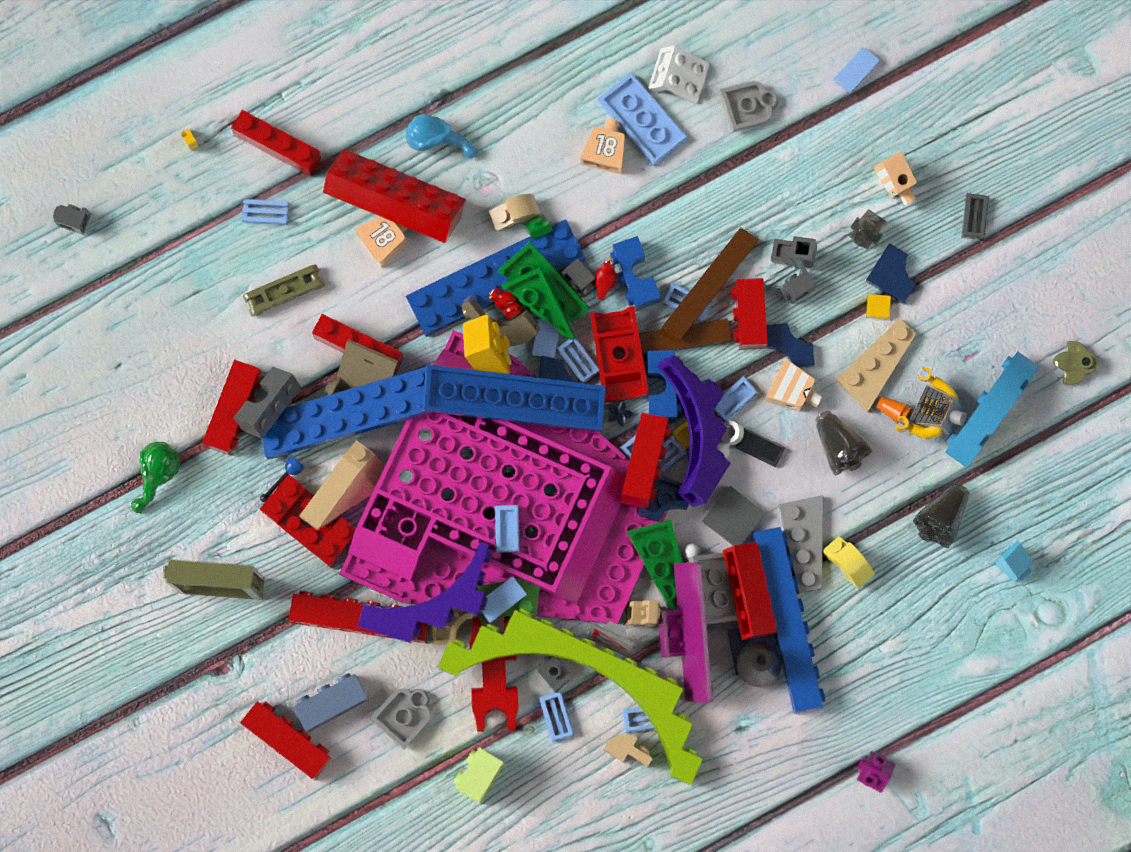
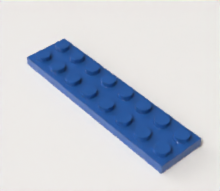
(441, 301)
(513, 398)
(346, 414)

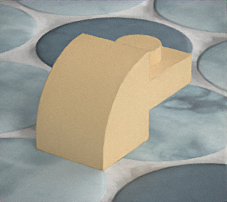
(514, 211)
(643, 613)
(623, 745)

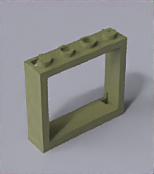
(214, 579)

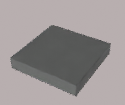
(733, 517)

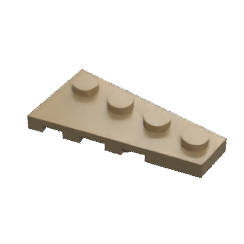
(873, 368)

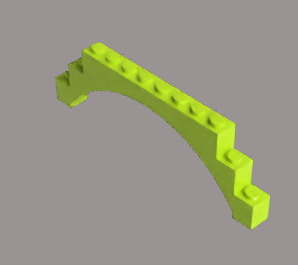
(650, 692)

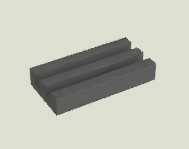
(973, 234)

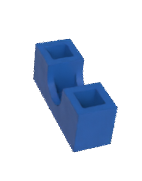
(641, 292)
(665, 403)

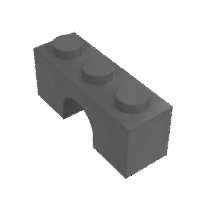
(260, 416)

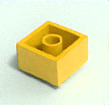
(486, 346)

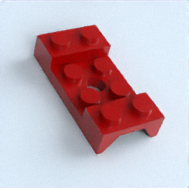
(621, 377)
(285, 509)

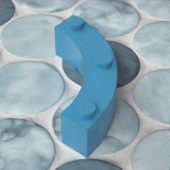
(991, 409)

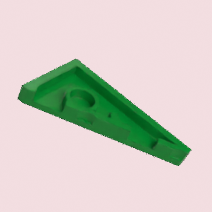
(536, 292)

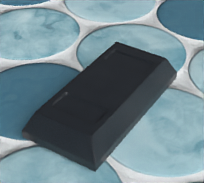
(760, 447)

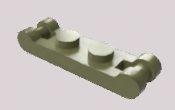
(283, 290)

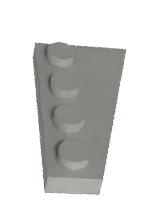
(804, 529)

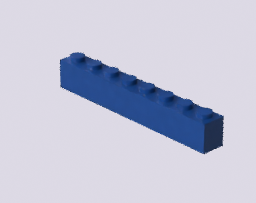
(791, 629)

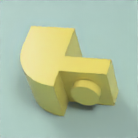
(850, 562)

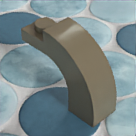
(517, 330)

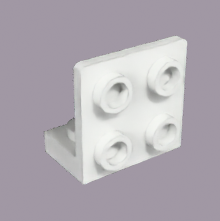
(679, 73)

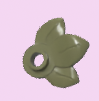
(1072, 364)

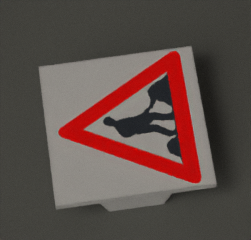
(611, 637)

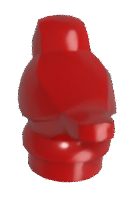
(605, 278)
(507, 302)

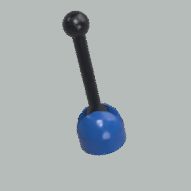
(292, 467)

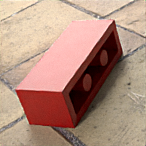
(750, 313)

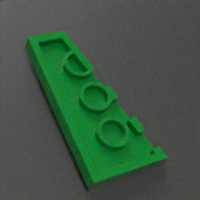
(531, 258)
(659, 553)

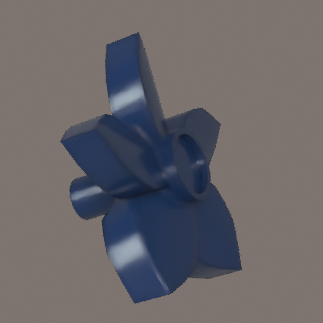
(619, 413)

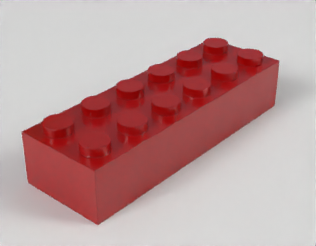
(394, 195)

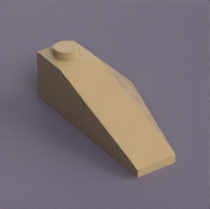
(345, 487)

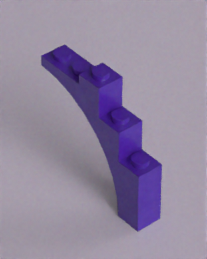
(705, 430)
(462, 594)

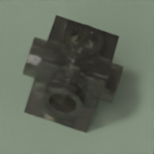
(867, 229)

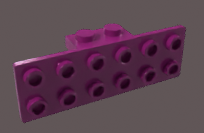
(685, 632)

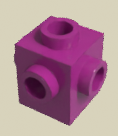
(875, 771)

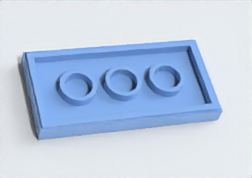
(642, 119)

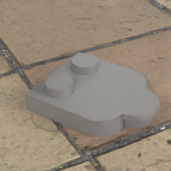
(748, 105)
(403, 715)

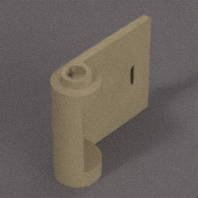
(360, 367)

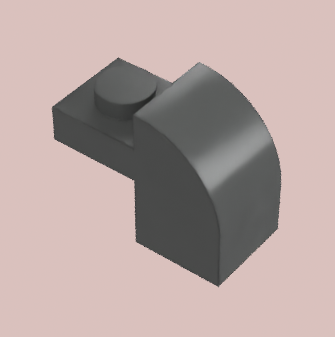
(799, 252)

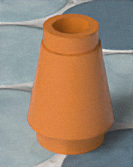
(893, 408)

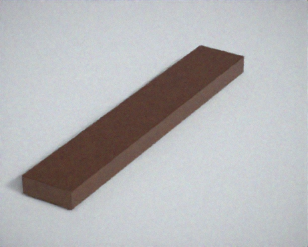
(709, 284)
(697, 336)

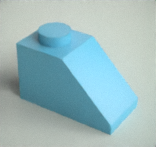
(1015, 562)

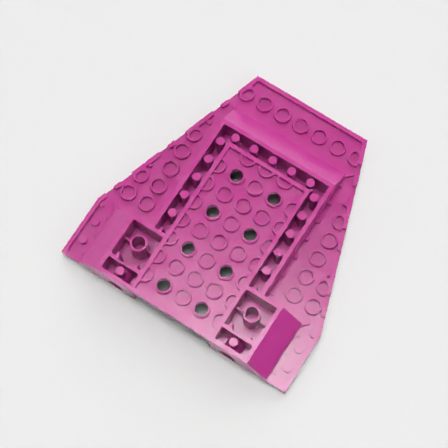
(419, 544)

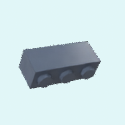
(330, 702)

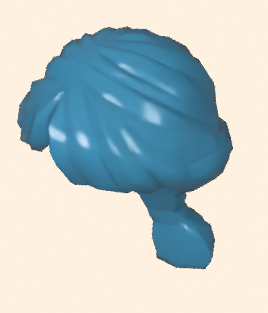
(432, 131)

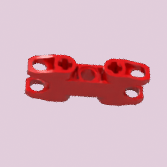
(494, 693)

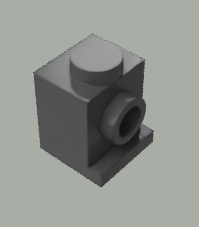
(71, 218)
(579, 277)
(798, 286)
(558, 681)

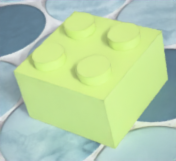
(479, 775)

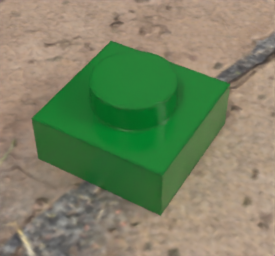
(538, 227)

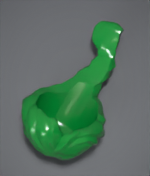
(158, 465)

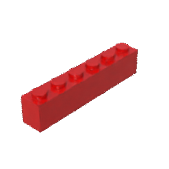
(335, 614)

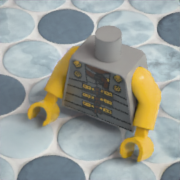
(935, 411)

